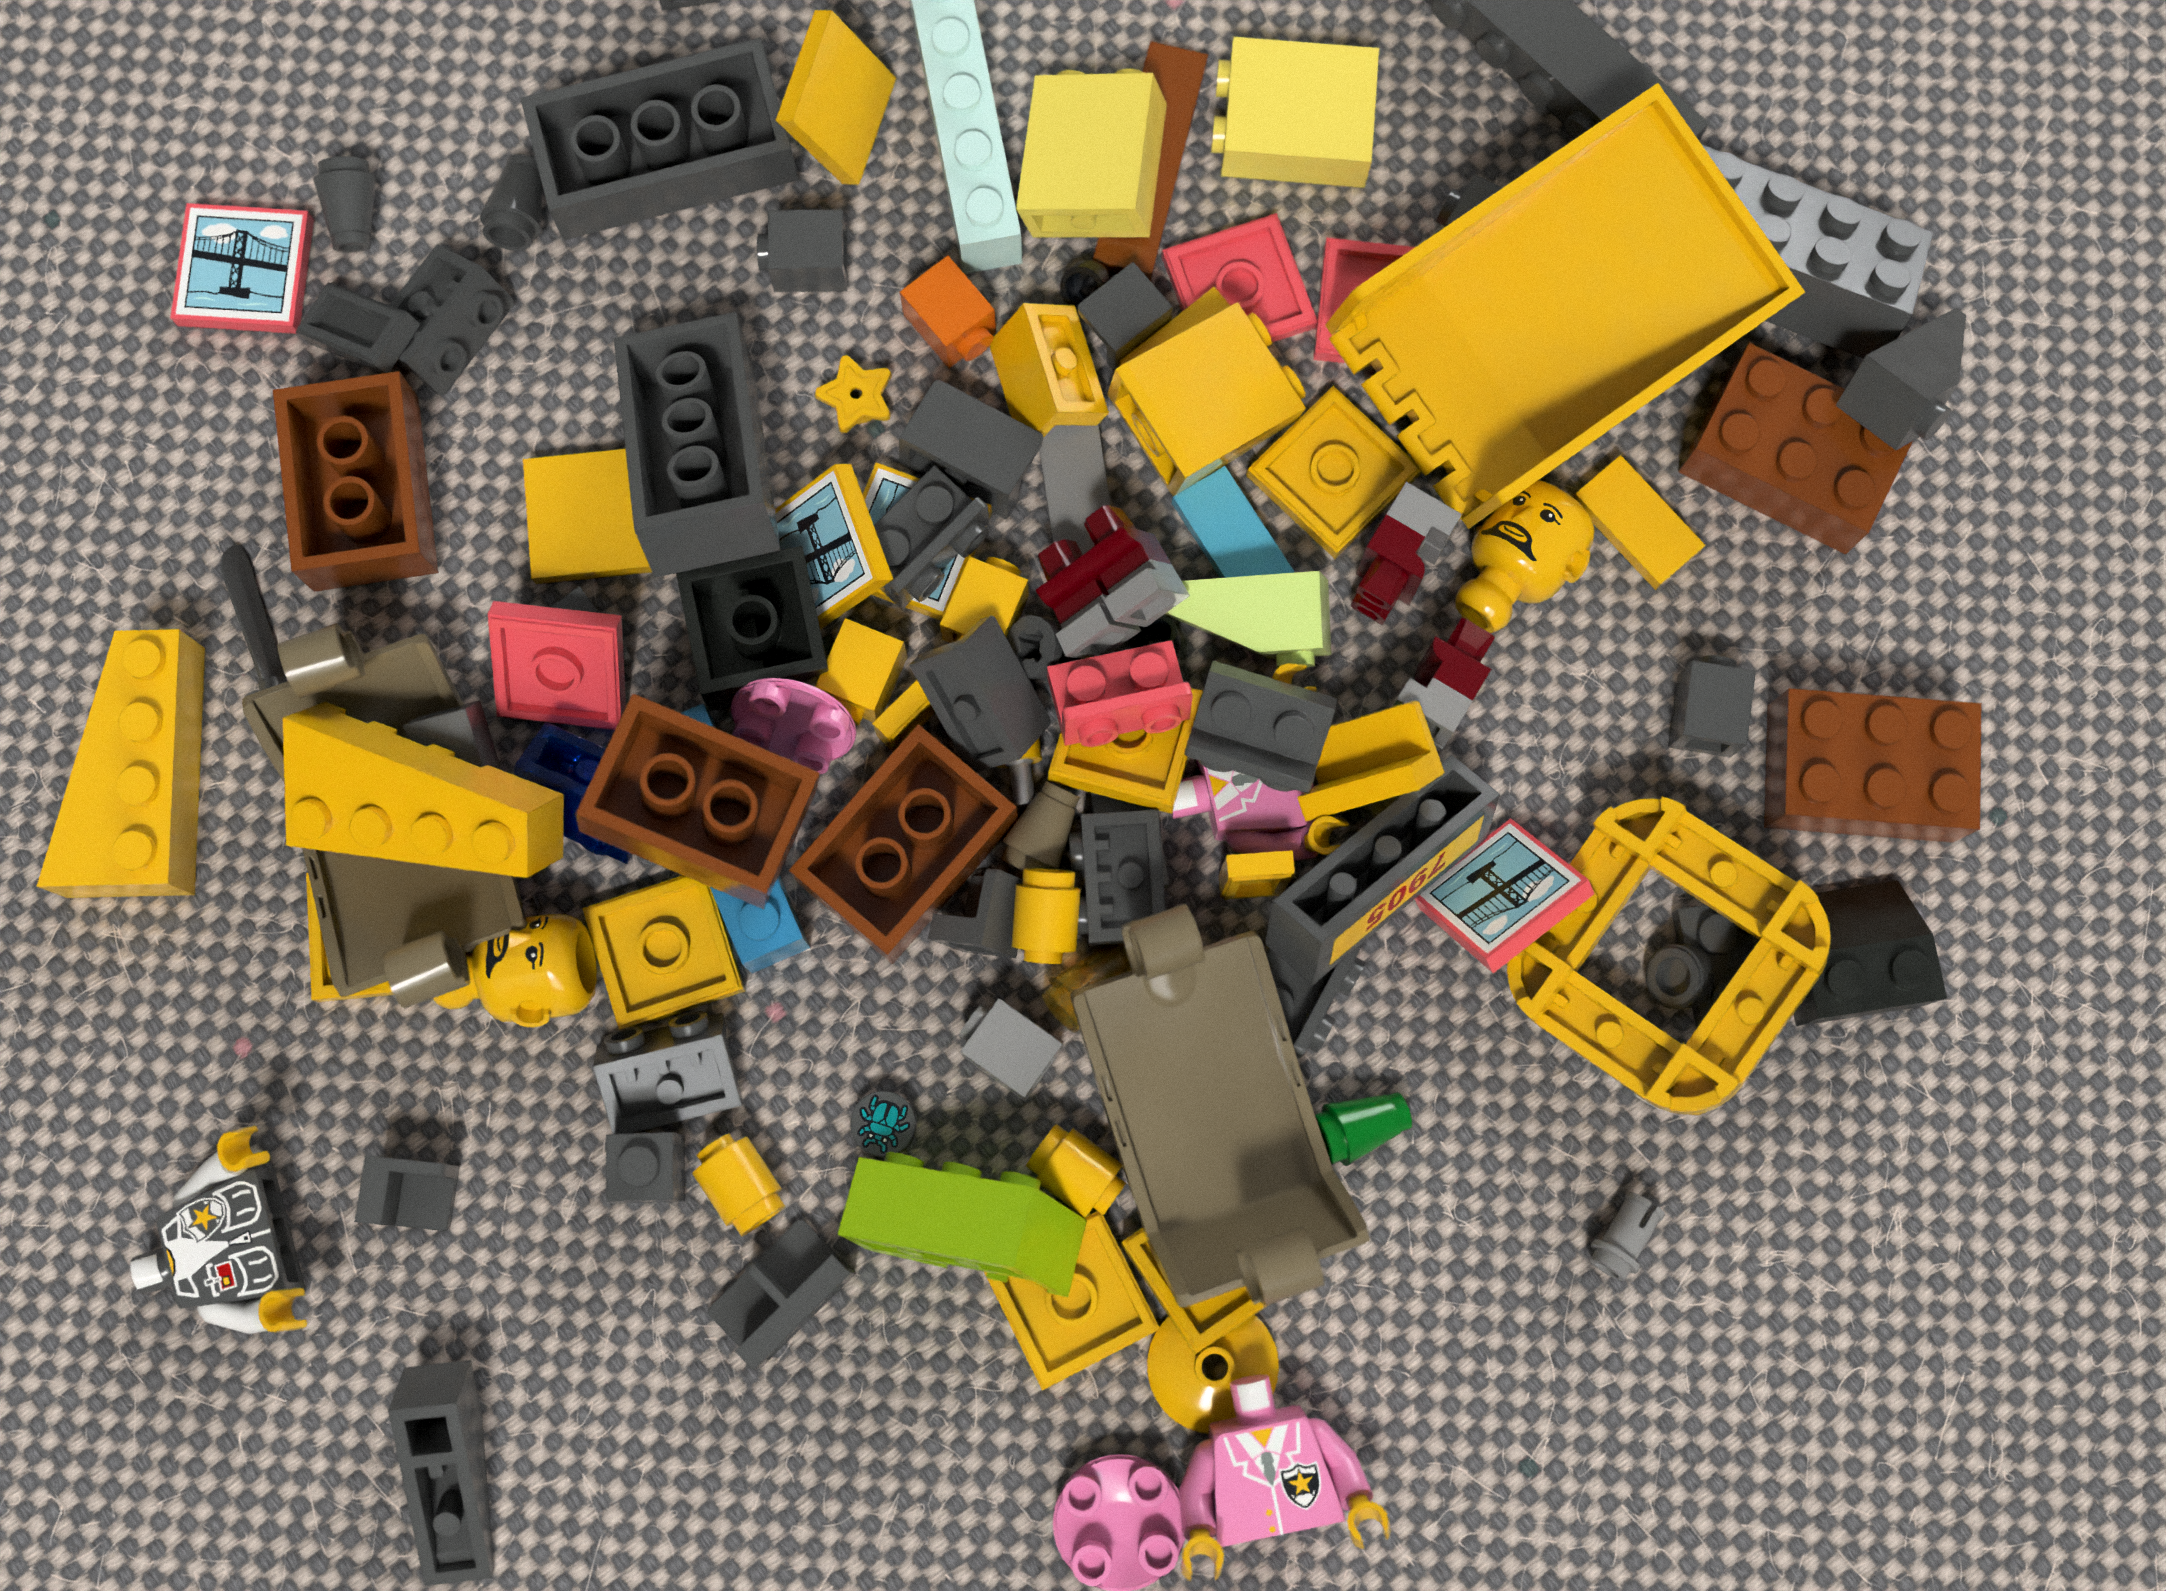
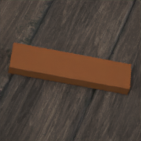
(1180, 81)

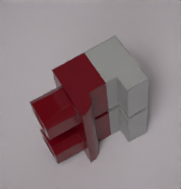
(1392, 562)
(1110, 587)
(1449, 679)

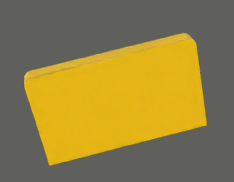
(1047, 368)
(1373, 761)

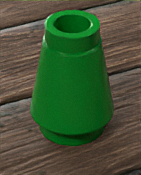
(1361, 1125)

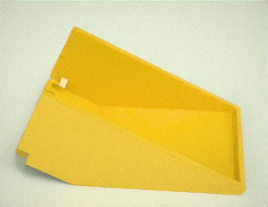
(1561, 305)

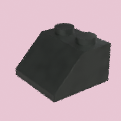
(751, 623)
(1877, 956)

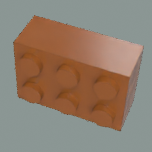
(1792, 452)
(355, 481)
(1873, 765)
(697, 801)
(905, 843)

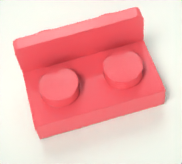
(1119, 694)

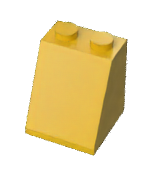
(1206, 396)

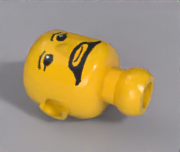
(1525, 554)
(531, 972)

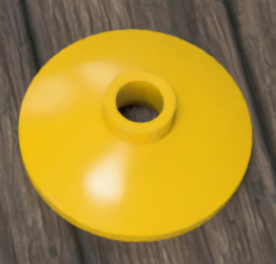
(1178, 1375)

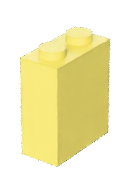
(1297, 112)
(1092, 154)

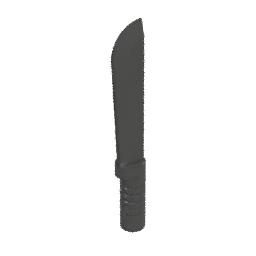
(251, 616)

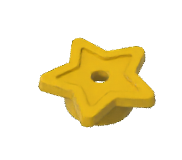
(860, 410)

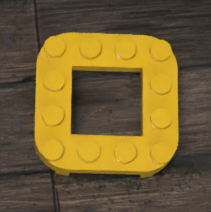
(1750, 1009)

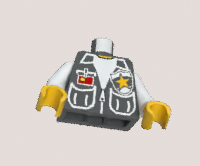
(228, 1244)

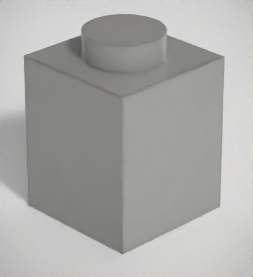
(1009, 1047)

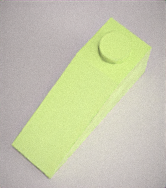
(1266, 614)

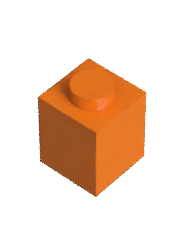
(949, 313)

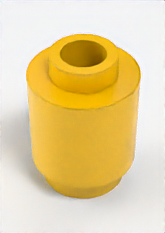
(1046, 915)
(1076, 1171)
(738, 1183)

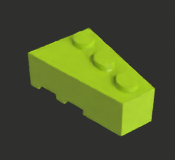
(963, 1220)

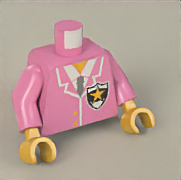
(1252, 814)
(1269, 1478)

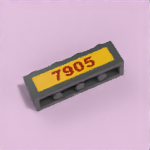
(1380, 870)

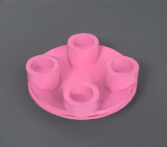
(793, 721)
(1119, 1523)

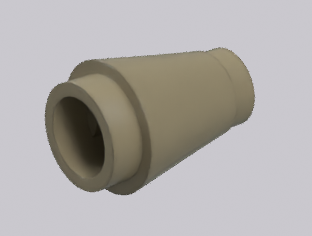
(1042, 830)

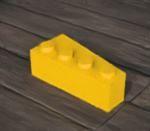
(136, 776)
(394, 799)

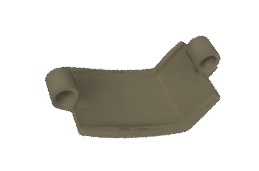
(377, 913)
(1213, 1115)

